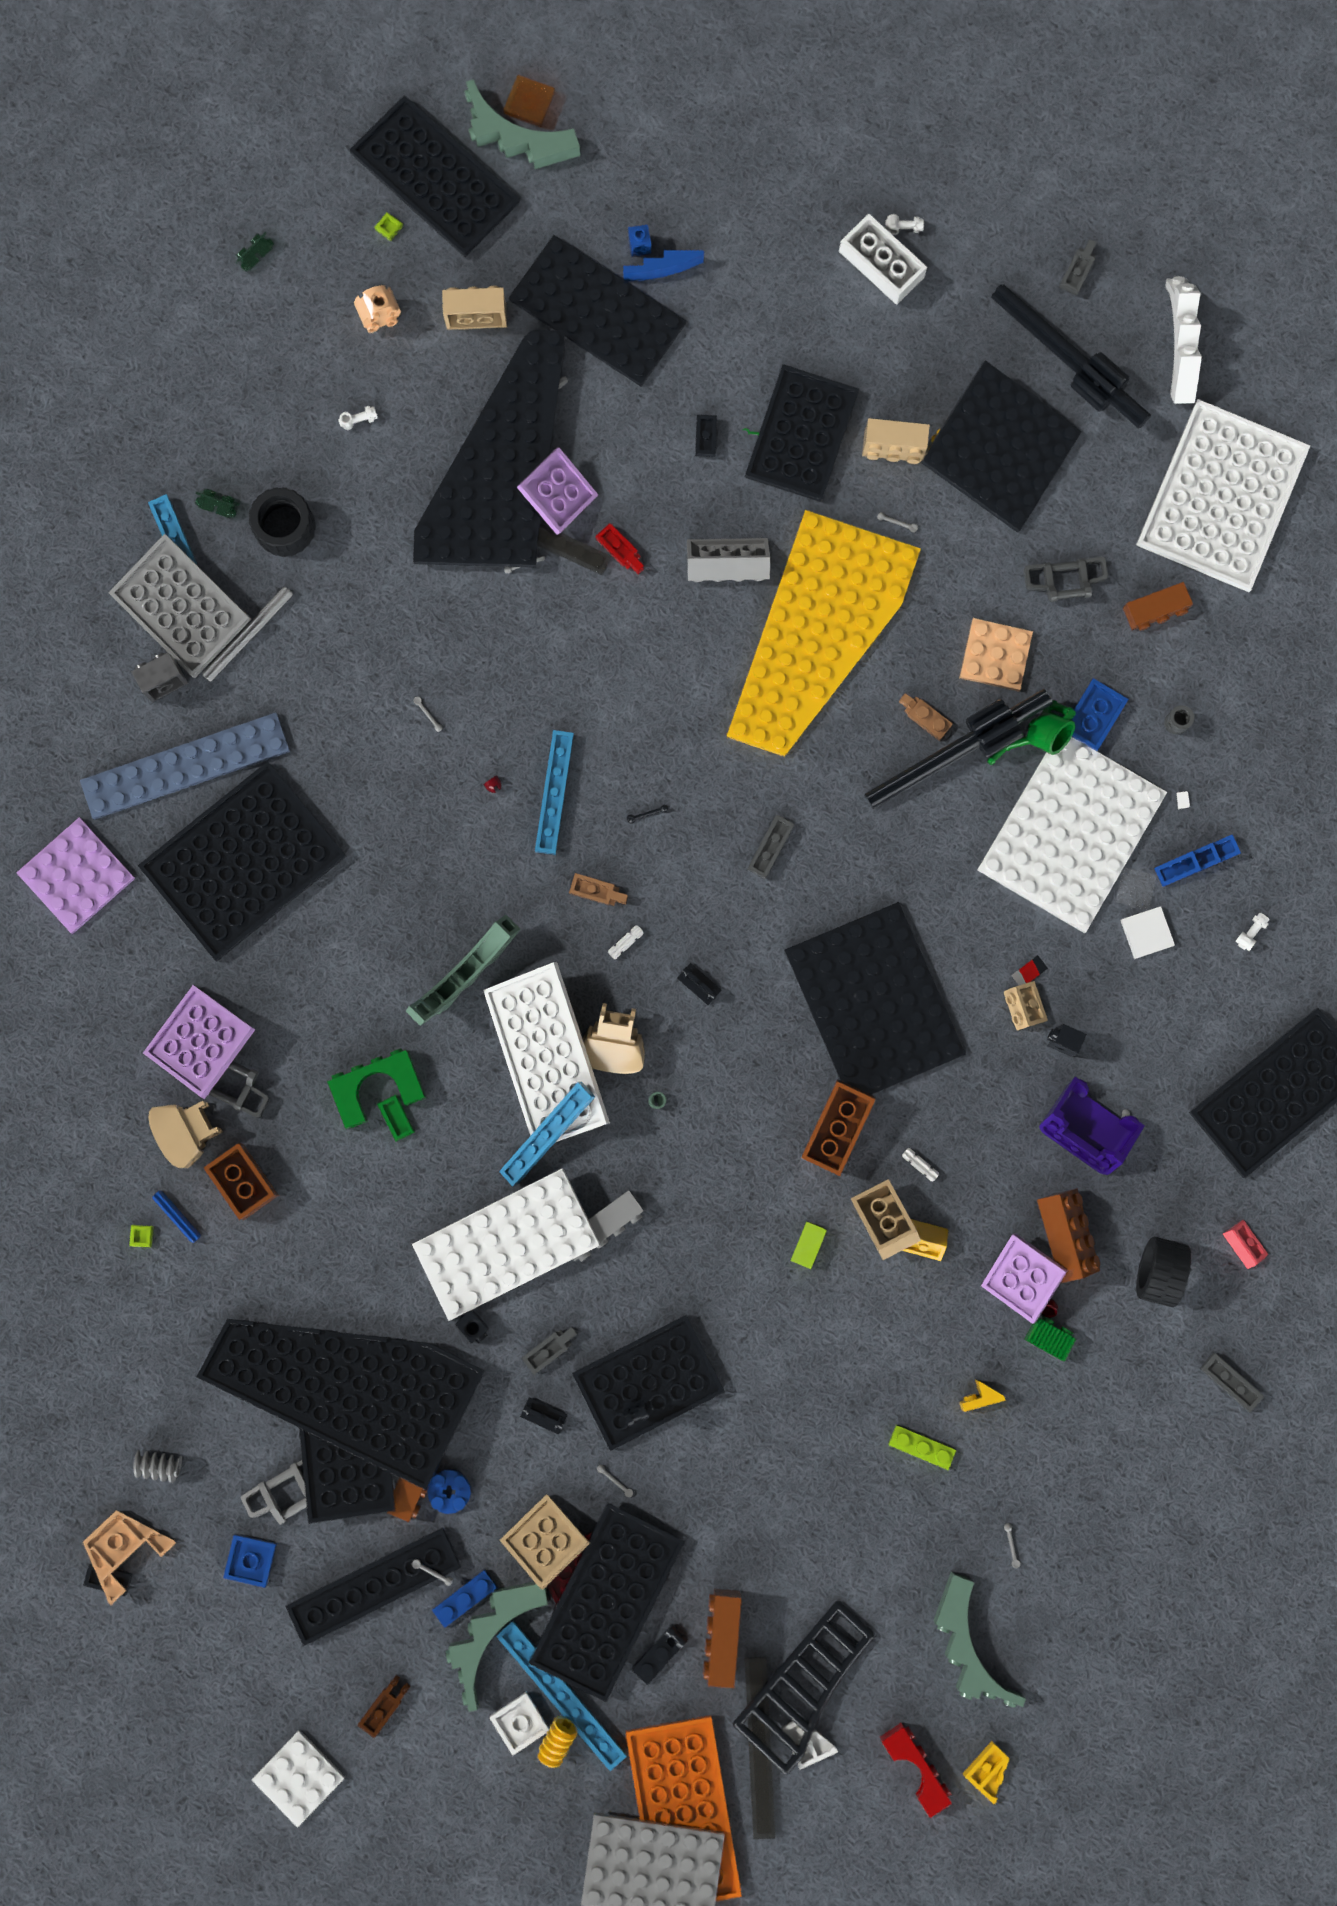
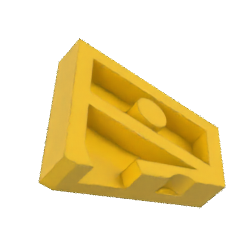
(987, 1771)

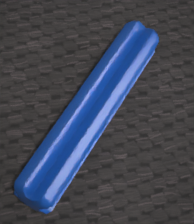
(176, 1216)

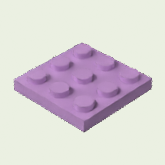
(557, 491)
(1024, 1278)

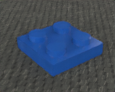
(250, 1560)

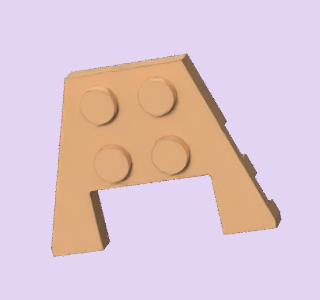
(117, 1541)

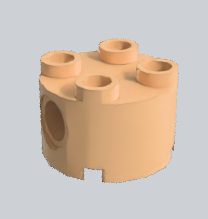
(377, 308)

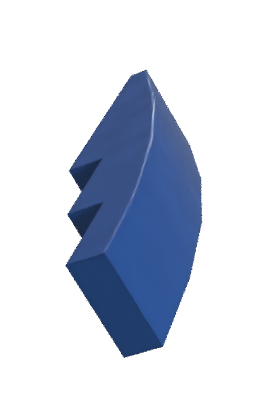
(672, 263)
(1197, 860)

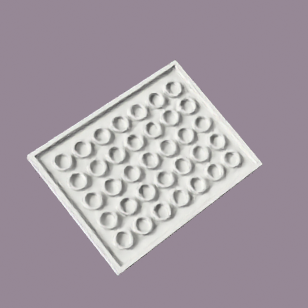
(1223, 495)
(1072, 832)

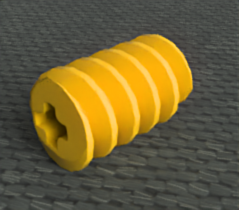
(557, 1742)

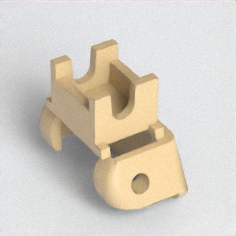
(611, 1044)
(182, 1132)

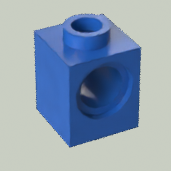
(639, 240)

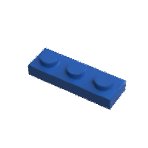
(464, 1598)

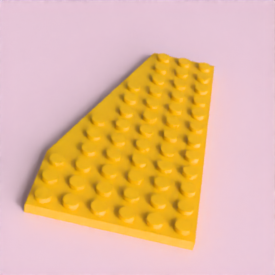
(823, 619)

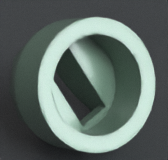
(661, 1100)

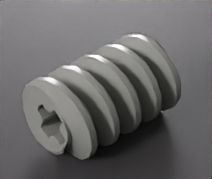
(157, 1467)

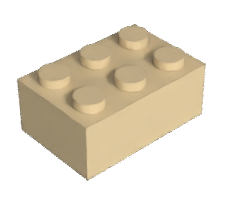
(474, 308)
(895, 440)
(885, 1219)

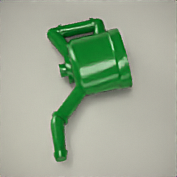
(1046, 731)

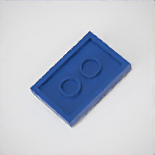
(1096, 713)

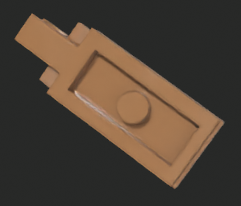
(925, 716)
(596, 890)

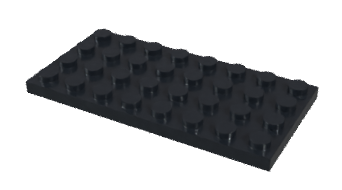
(434, 176)
(597, 310)
(1273, 1095)
(606, 1602)

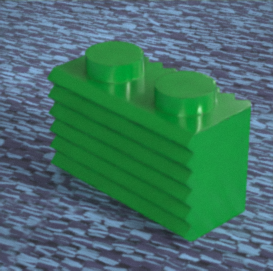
(1050, 1339)

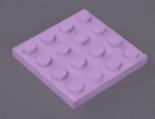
(75, 875)
(198, 1041)

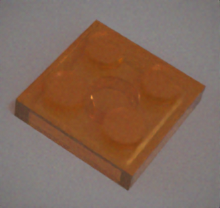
(529, 100)

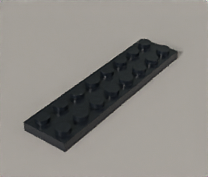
(371, 1586)

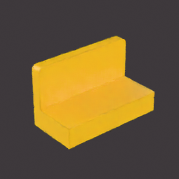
(932, 1242)

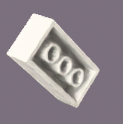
(882, 259)

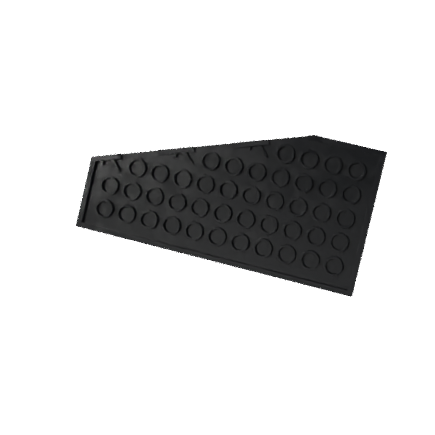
(360, 1392)

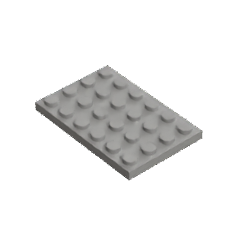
(179, 605)
(651, 1864)

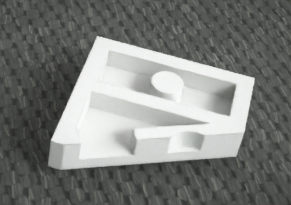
(817, 1749)

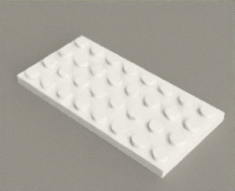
(544, 1047)
(506, 1244)

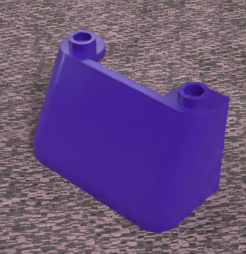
(1090, 1129)

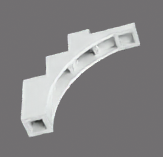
(1186, 337)

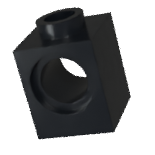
(463, 1324)

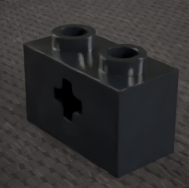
(1066, 1039)

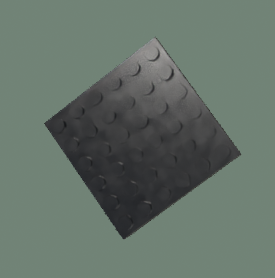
(1001, 446)

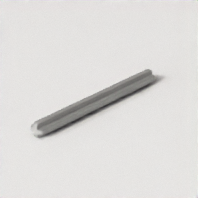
(247, 634)

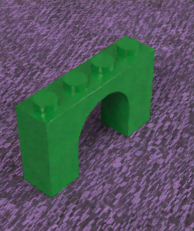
(346, 1087)

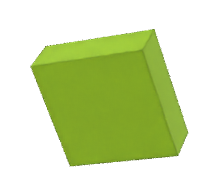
(388, 226)
(141, 1236)

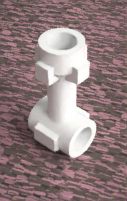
(893, 224)
(347, 420)
(1246, 940)

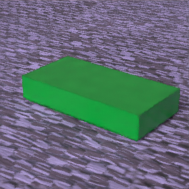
(396, 1118)

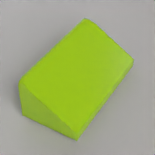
(808, 1245)

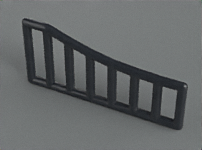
(817, 1706)

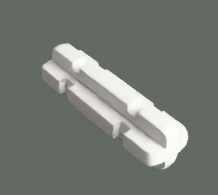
(625, 942)
(920, 1164)

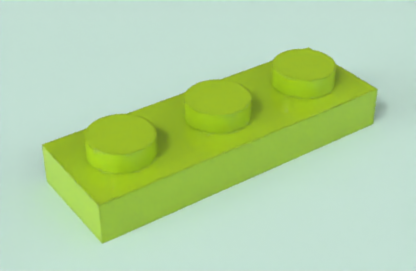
(922, 1447)

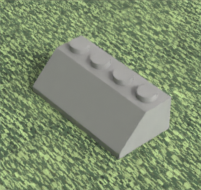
(728, 559)

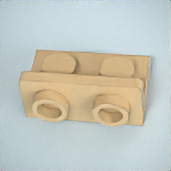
(1025, 1005)

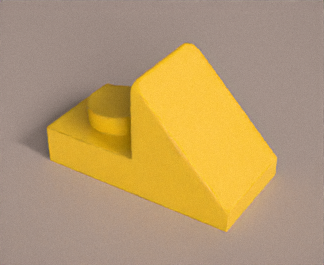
(986, 1397)

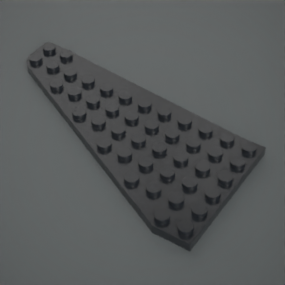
(478, 509)

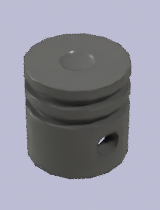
(1179, 719)

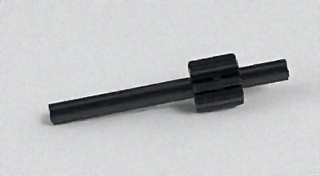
(1095, 380)
(990, 730)

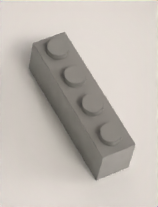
(613, 1218)

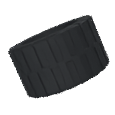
(275, 499)
(1163, 1272)

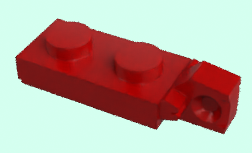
(620, 548)

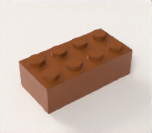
(838, 1127)
(1069, 1234)
(723, 1640)

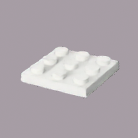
(298, 1778)

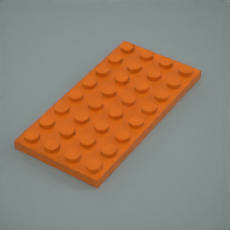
(682, 1784)

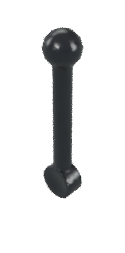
(631, 818)

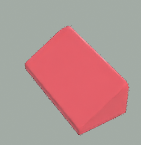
(1245, 1244)

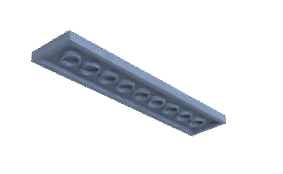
(184, 766)

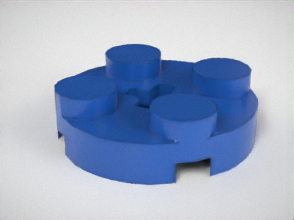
(458, 1483)

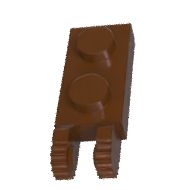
(382, 1708)

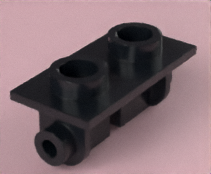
(699, 984)
(543, 1415)

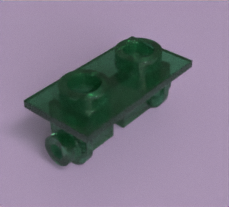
(247, 256)
(209, 500)

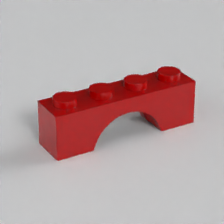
(931, 1793)

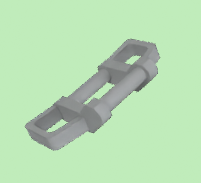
(264, 1488)

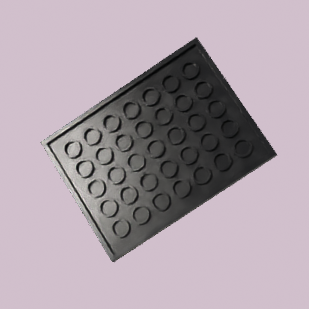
(242, 861)
(875, 1001)

